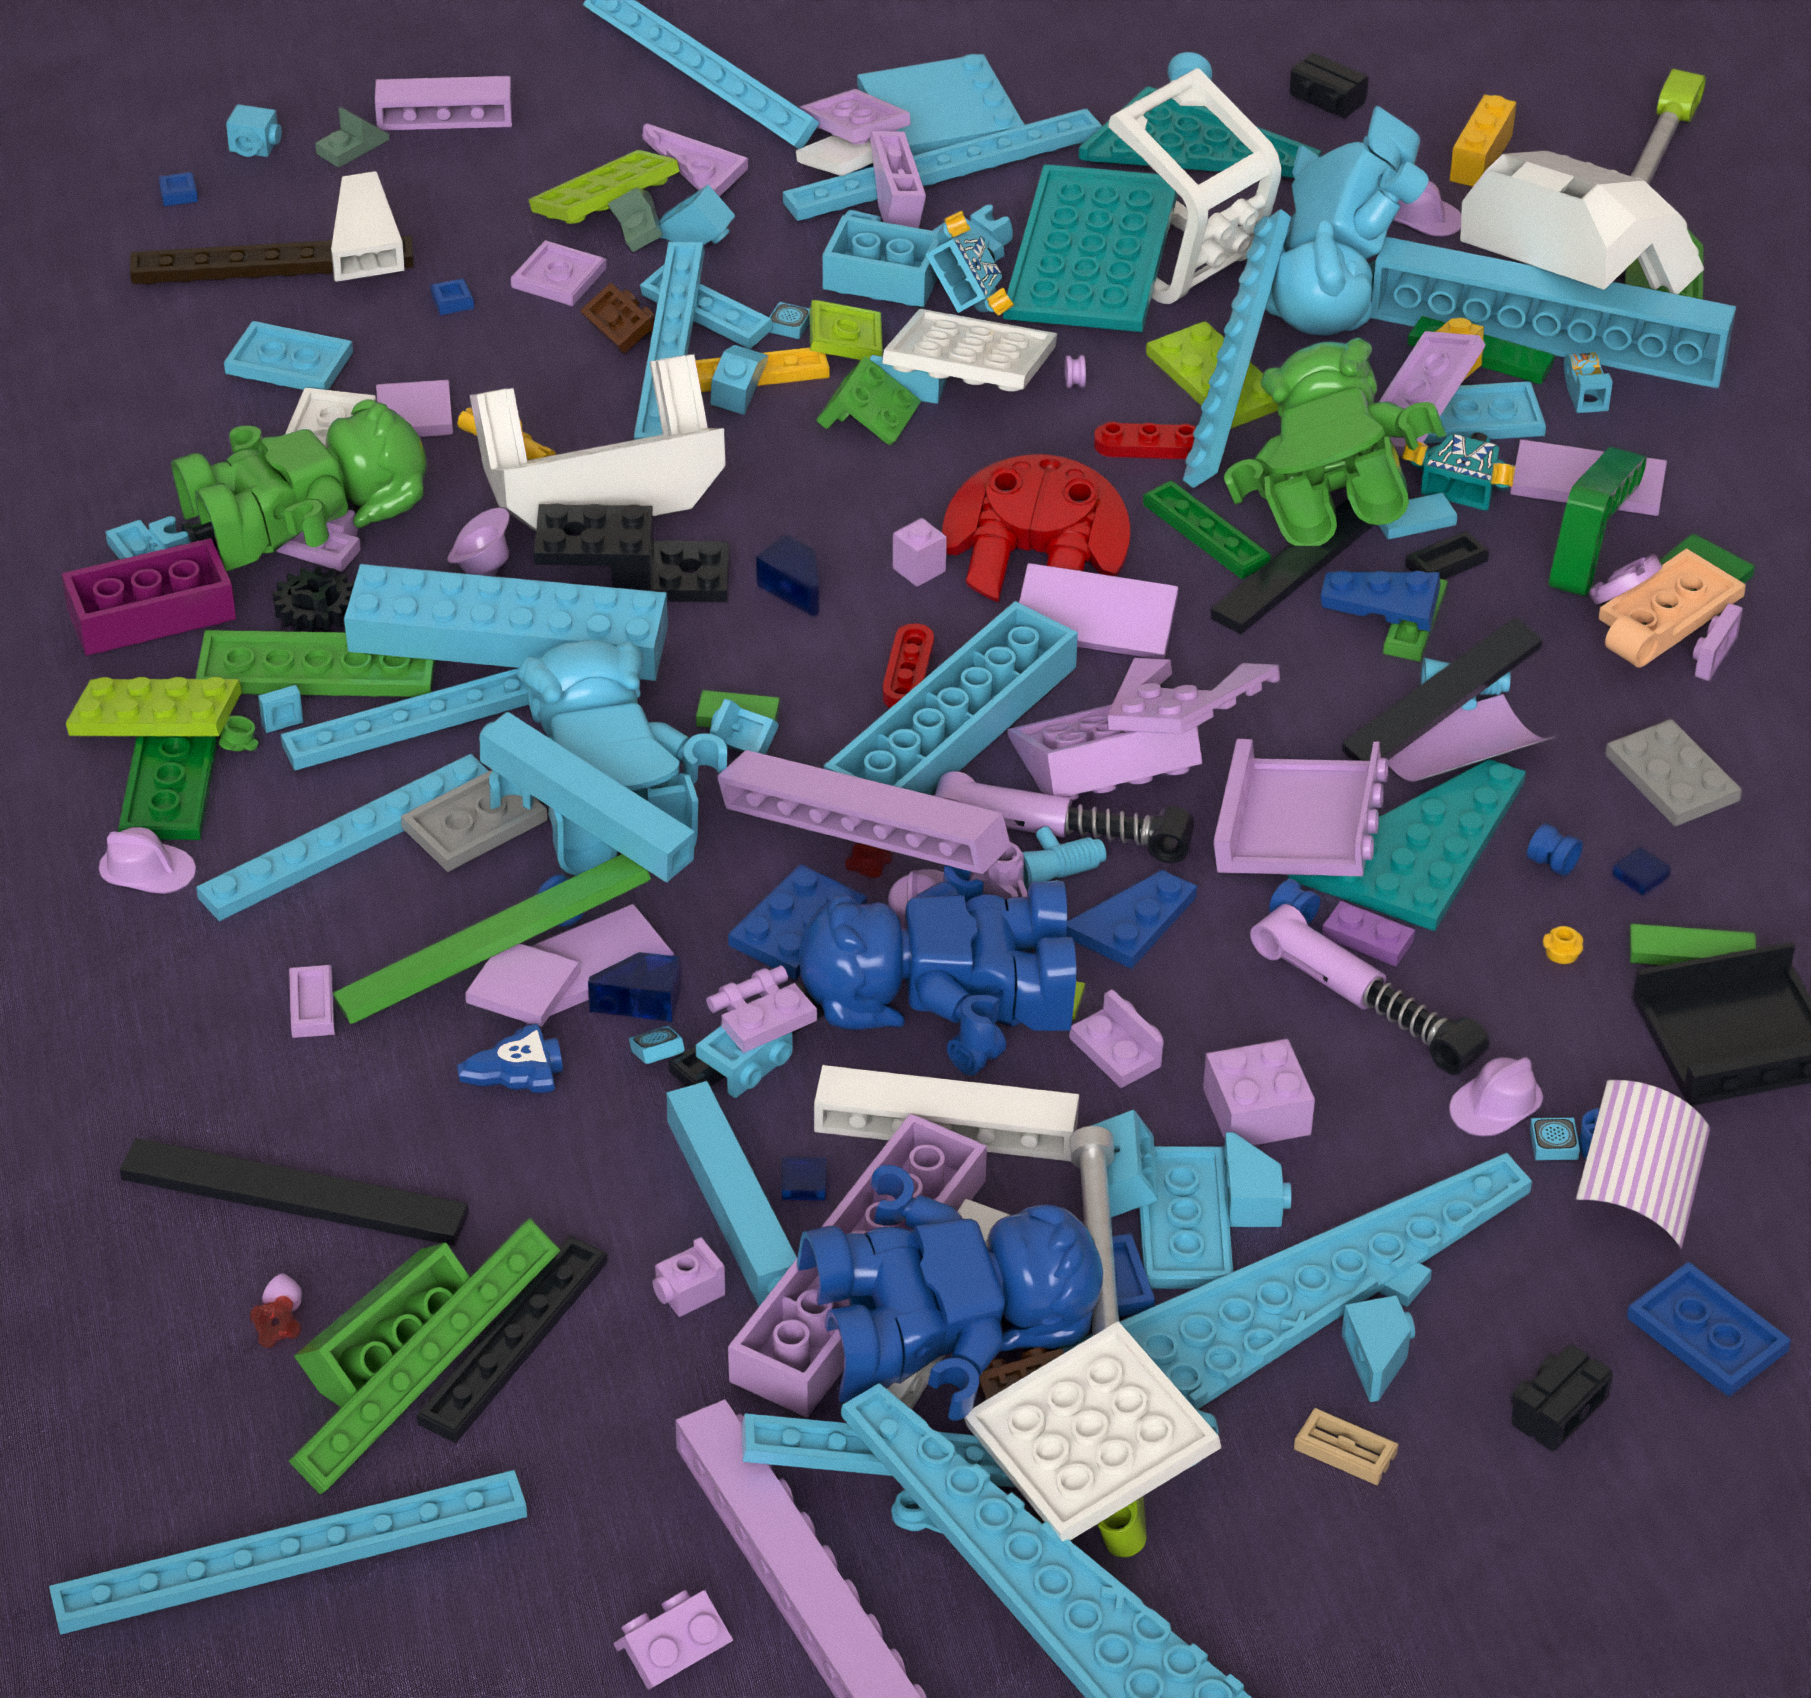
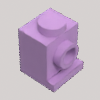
(690, 1279)

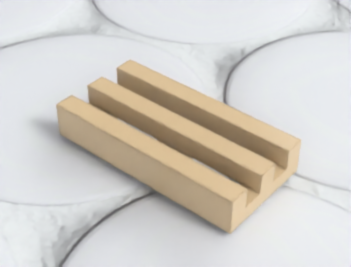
(1342, 1451)

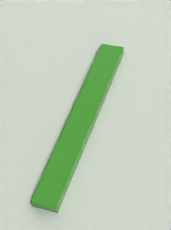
(489, 937)
(423, 1356)

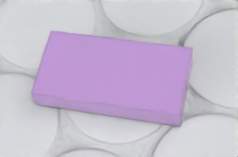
(311, 1001)

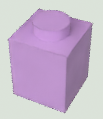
(919, 552)

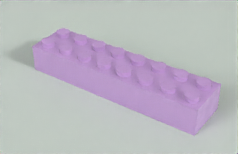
(785, 1344)

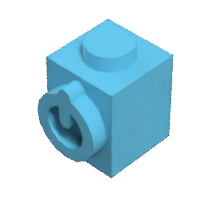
(253, 131)

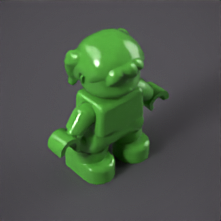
(1331, 441)
(297, 484)

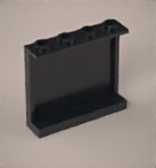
(1729, 1022)

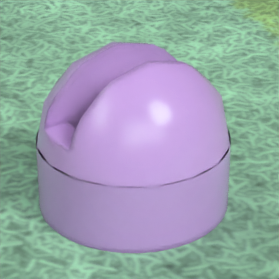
(283, 1286)

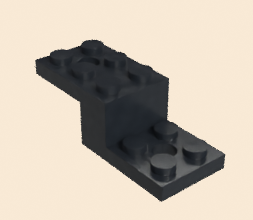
(625, 541)

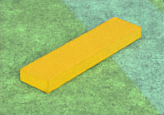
(780, 368)

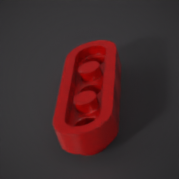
(1144, 440)
(908, 661)

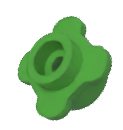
(238, 734)

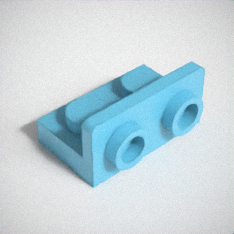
(741, 1068)

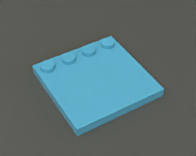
(945, 100)

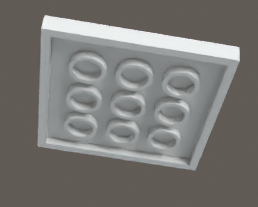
(969, 349)
(1091, 1432)

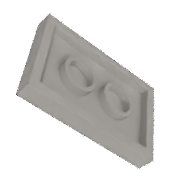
(1673, 772)
(463, 824)

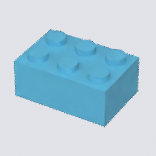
(880, 261)

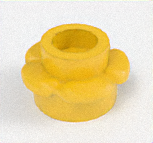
(1563, 944)

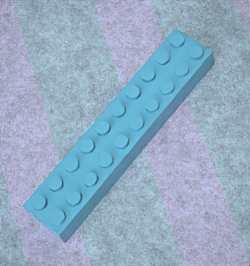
(1553, 313)

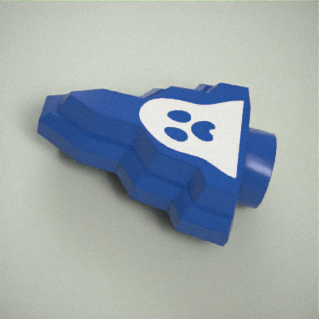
(516, 1062)

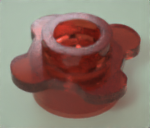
(868, 860)
(263, 1316)

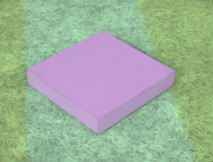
(558, 273)
(422, 404)
(523, 983)

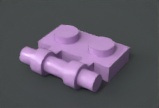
(767, 1017)

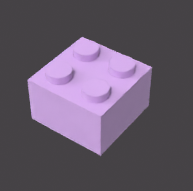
(1259, 1092)

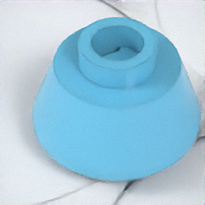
(1186, 62)

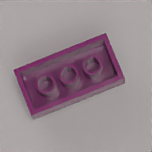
(148, 596)

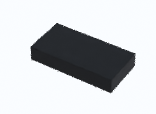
(1449, 556)

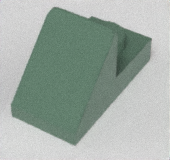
(351, 141)
(637, 217)

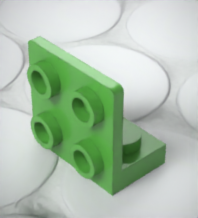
(873, 400)

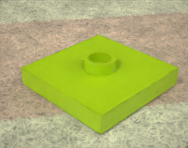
(845, 330)

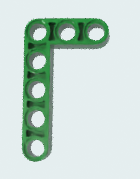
(1588, 508)

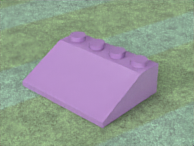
(1083, 755)

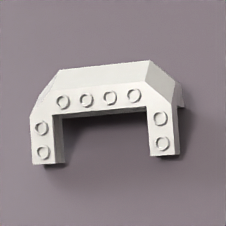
(1578, 221)
(651, 471)

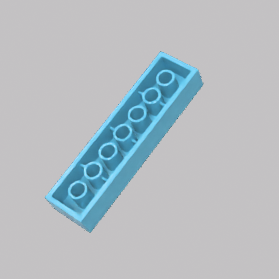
(495, 617)
(963, 702)

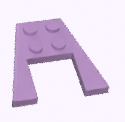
(1147, 707)

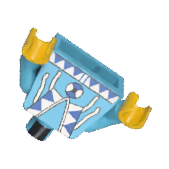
(967, 268)

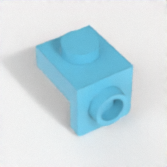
(743, 728)

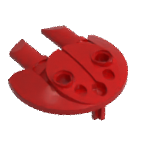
(1036, 515)

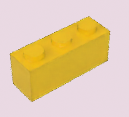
(1482, 139)

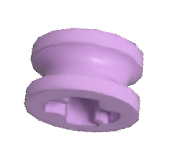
(1075, 371)

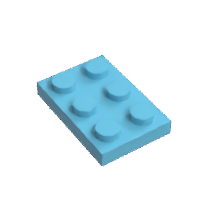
(288, 357)

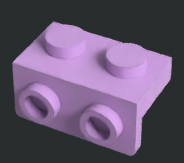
(675, 1638)

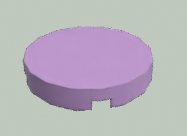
(1625, 579)

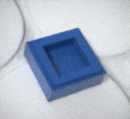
(178, 189)
(452, 296)

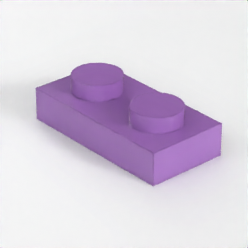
(1368, 933)

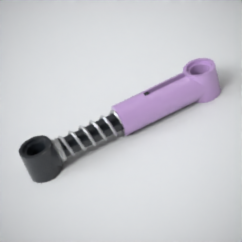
(1164, 833)
(1287, 936)

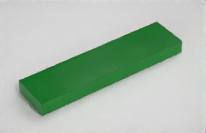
(1499, 354)
(1206, 529)

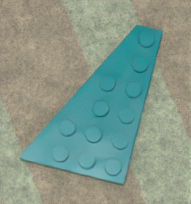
(1190, 137)
(1429, 846)

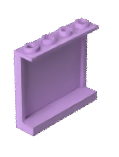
(1299, 814)

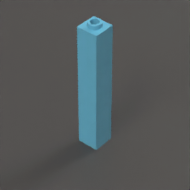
(587, 796)
(730, 1187)

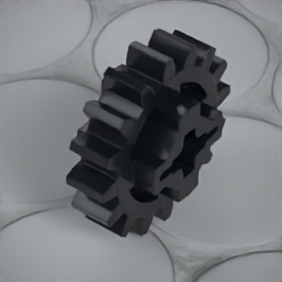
(312, 600)

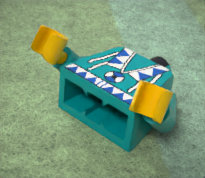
(1462, 469)

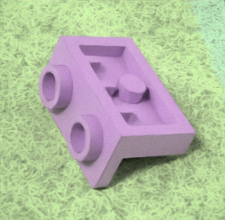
(1119, 1041)

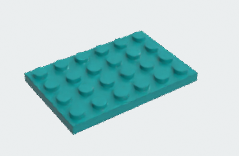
(1091, 248)

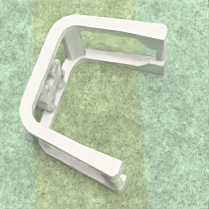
(1220, 234)

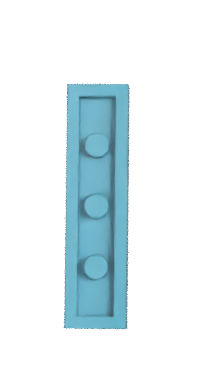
(719, 313)

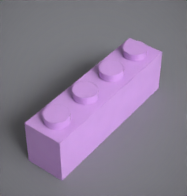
(443, 103)

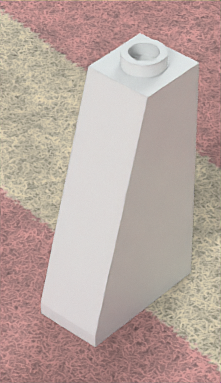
(364, 231)

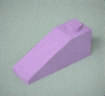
(897, 179)

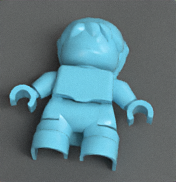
(1341, 221)
(590, 706)

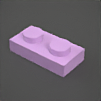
(1720, 637)

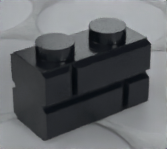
(1328, 85)
(1560, 1396)

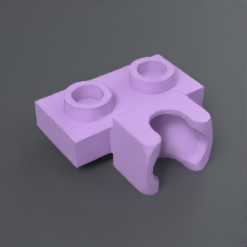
(335, 552)

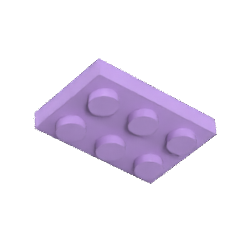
(855, 115)

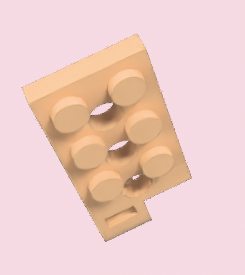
(1667, 626)

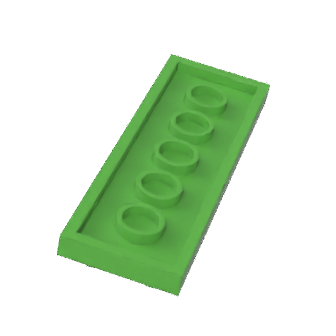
(312, 662)

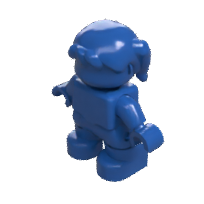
(955, 953)
(948, 1289)

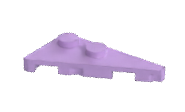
(696, 160)

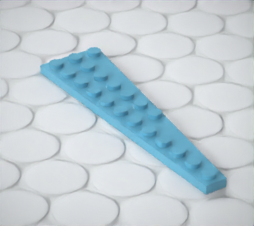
(1263, 1310)
(1055, 1590)

